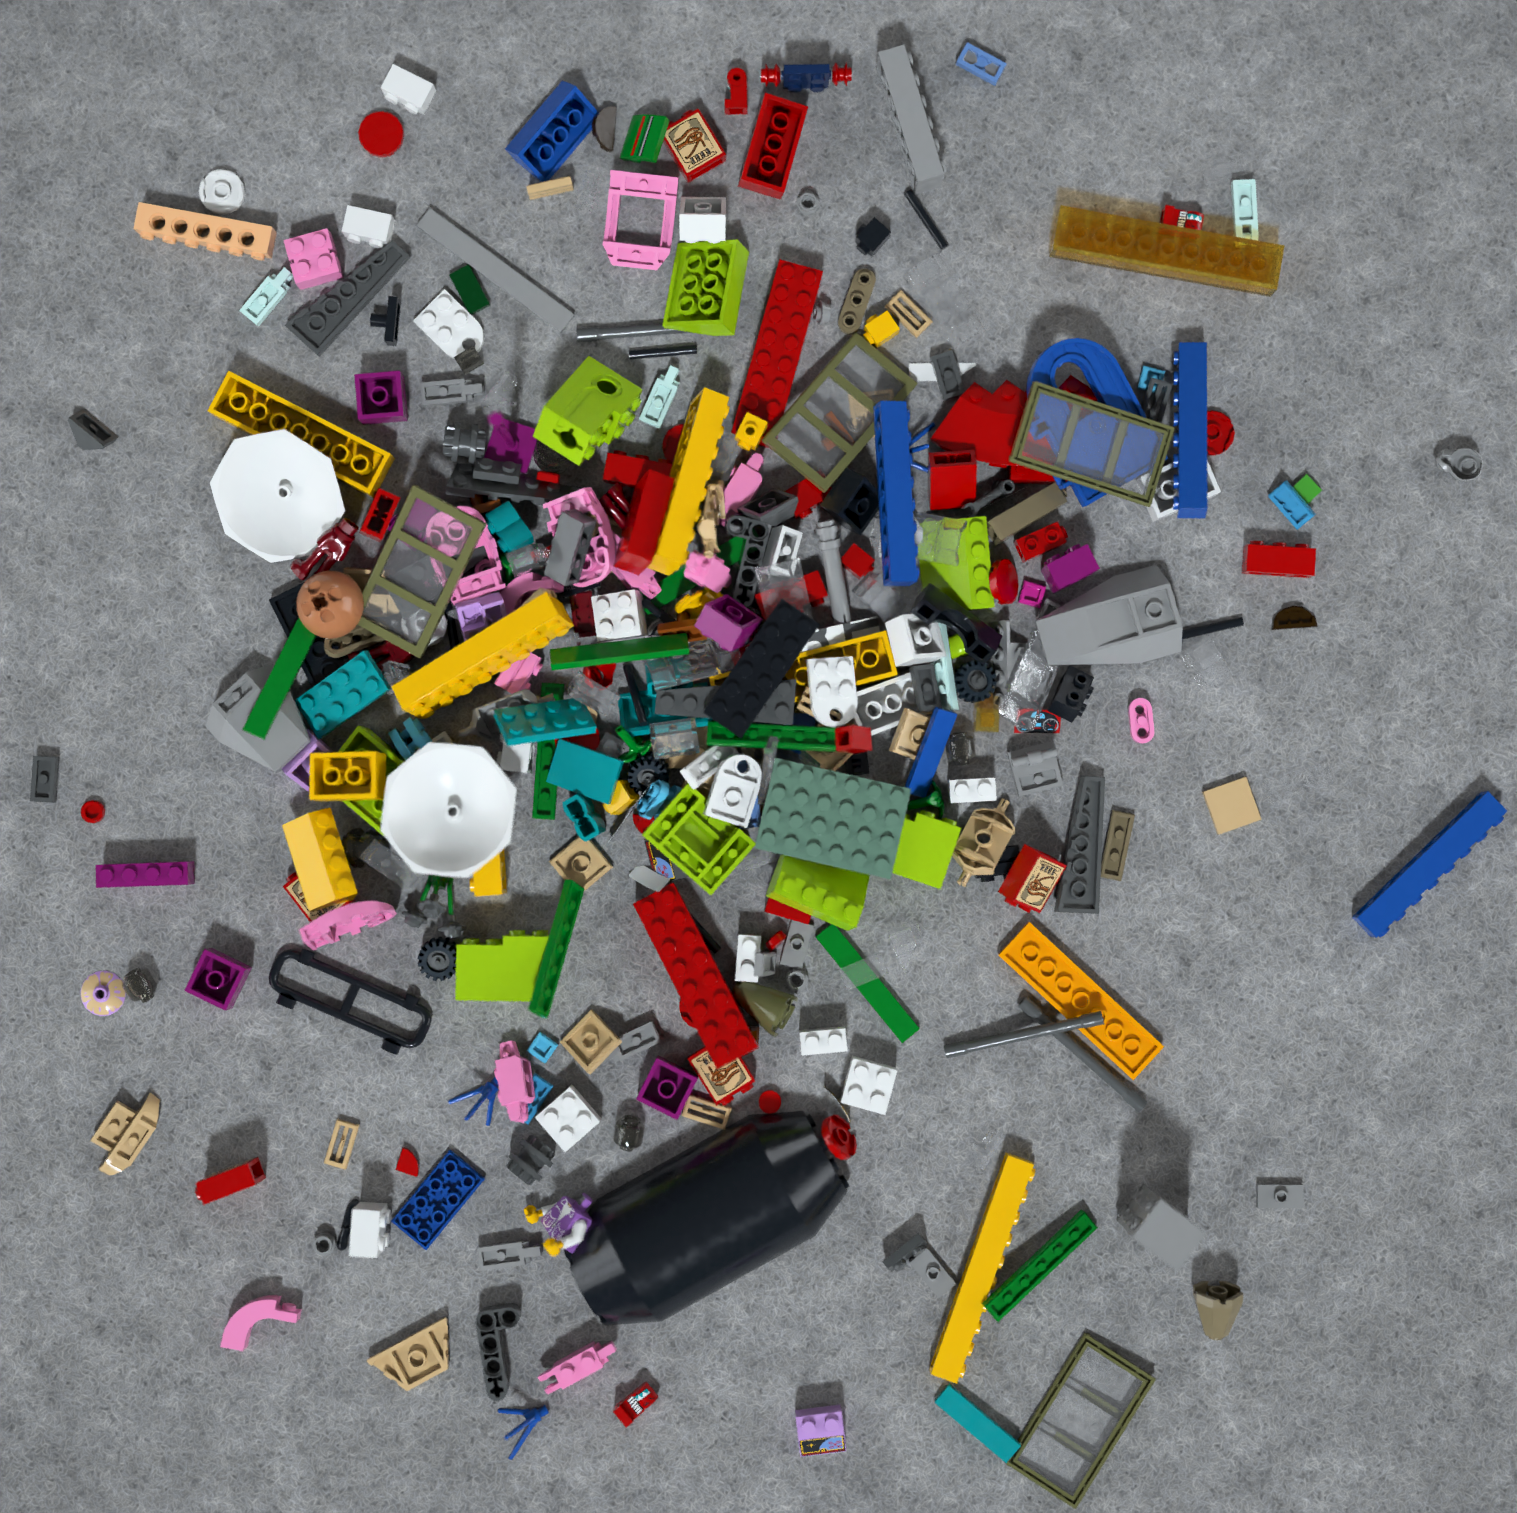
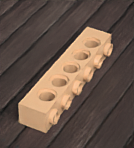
(150, 215)

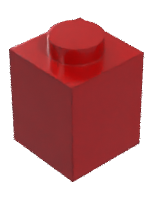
(857, 561)
(853, 739)

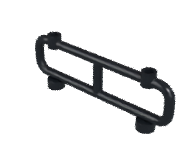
(392, 1041)

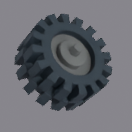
(974, 681)
(645, 771)
(438, 959)

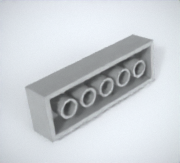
(909, 119)

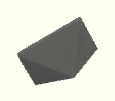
(90, 432)

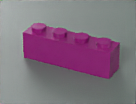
(145, 874)

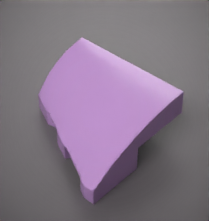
(479, 613)

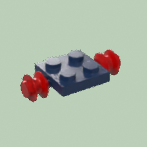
(806, 76)

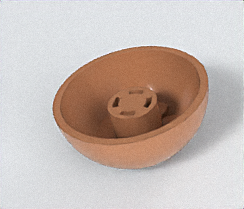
(340, 607)

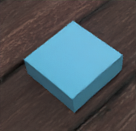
(1145, 375)
(542, 1047)

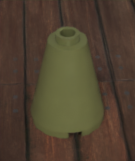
(765, 1005)

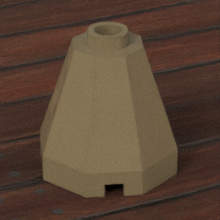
(1218, 1308)

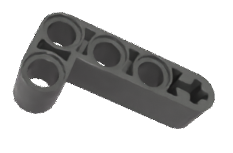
(744, 562)
(495, 1352)

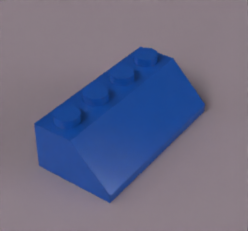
(553, 132)

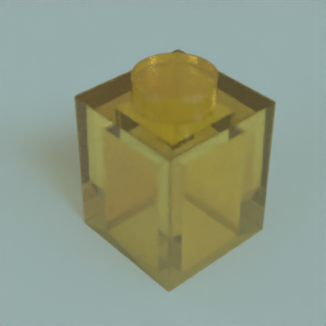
(986, 720)

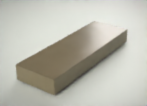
(1116, 845)

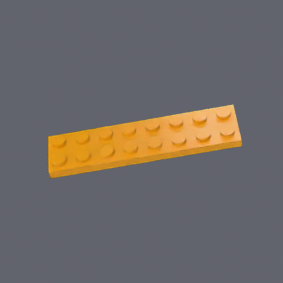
(1077, 994)

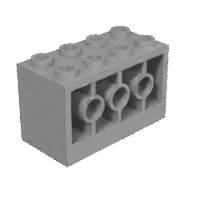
(1160, 1227)

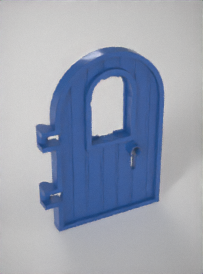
(1104, 379)

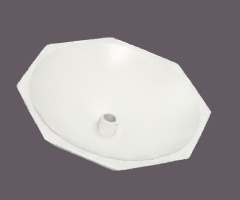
(276, 495)
(448, 810)

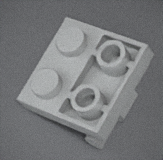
(1035, 768)

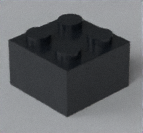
(852, 501)

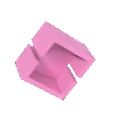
(312, 259)

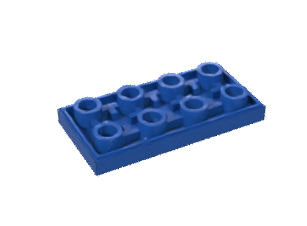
(438, 1199)

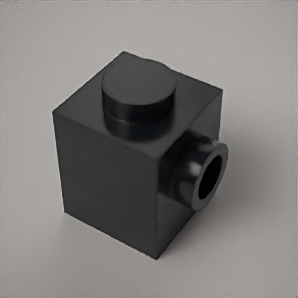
(871, 237)

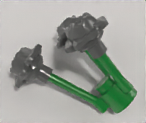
(432, 907)

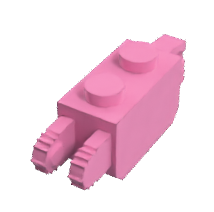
(743, 485)
(707, 571)
(644, 582)
(514, 1082)
(578, 1365)

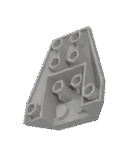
(232, 710)

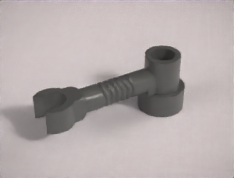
(997, 491)

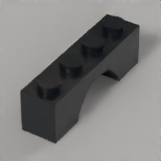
(978, 638)

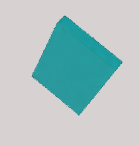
(584, 771)

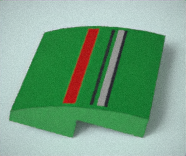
(644, 138)

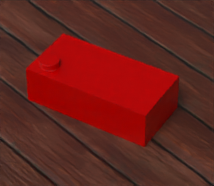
(772, 146)
(644, 522)

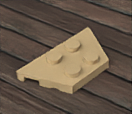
(416, 1357)

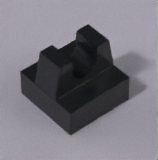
(857, 764)

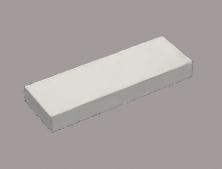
(706, 764)

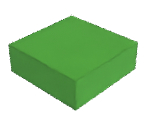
(1307, 488)

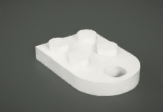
(449, 325)
(832, 687)
(734, 792)

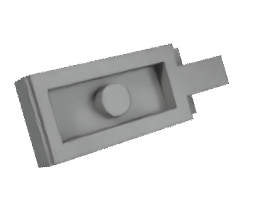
(449, 392)
(636, 1041)
(507, 1254)

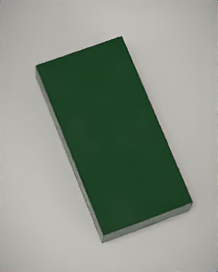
(469, 289)

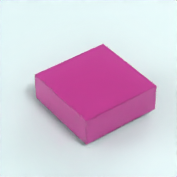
(1032, 594)

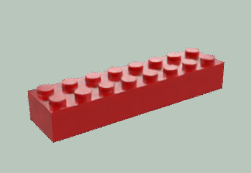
(779, 344)
(696, 976)

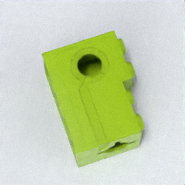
(588, 411)
(926, 848)
(499, 969)

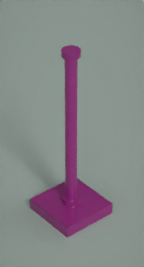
(510, 442)

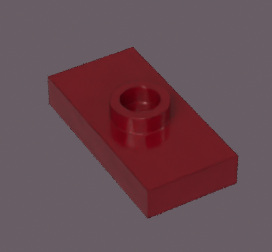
(583, 614)

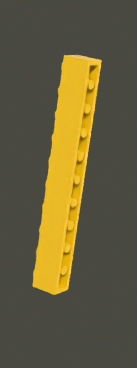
(981, 1268)

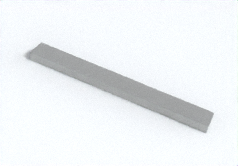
(495, 270)

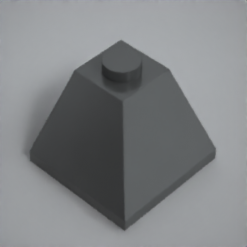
(771, 507)

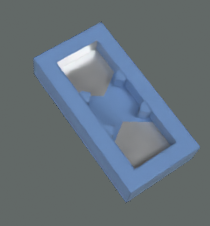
(981, 64)

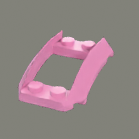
(646, 186)

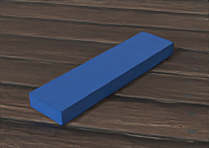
(930, 751)

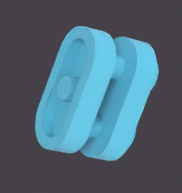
(413, 729)
(656, 799)

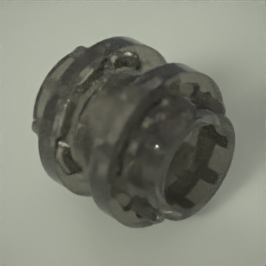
(549, 459)
(357, 841)

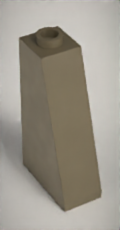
(1025, 513)

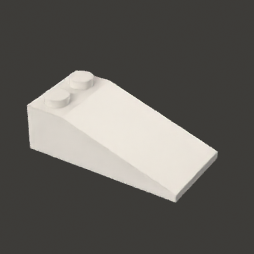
(884, 703)

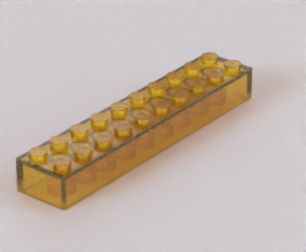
(1166, 251)

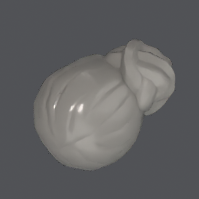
(1467, 460)

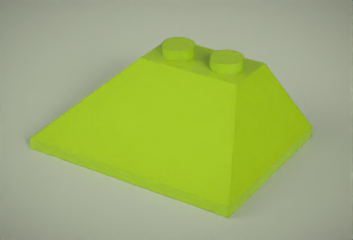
(698, 843)

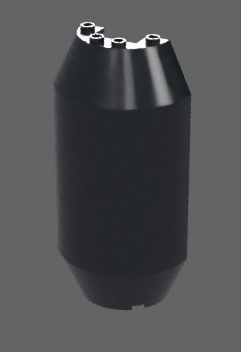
(706, 1218)

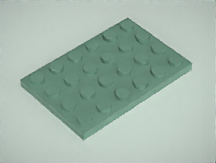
(833, 818)

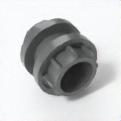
(464, 442)
(530, 1160)

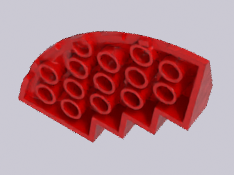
(991, 421)

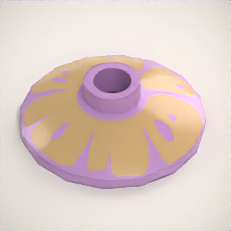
(113, 993)

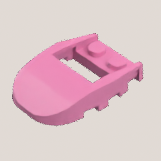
(601, 550)
(485, 581)
(345, 920)

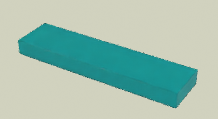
(977, 1423)

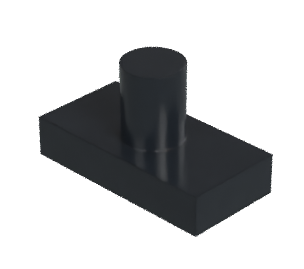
(388, 321)

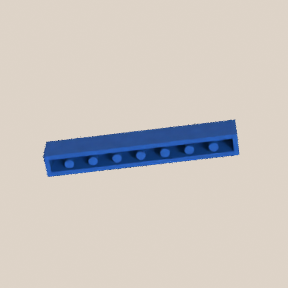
(1191, 430)
(895, 493)
(1429, 864)

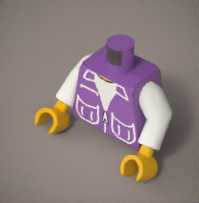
(564, 1221)

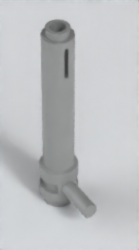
(829, 545)

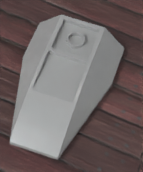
(1115, 623)

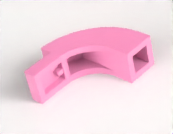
(524, 586)
(239, 1327)

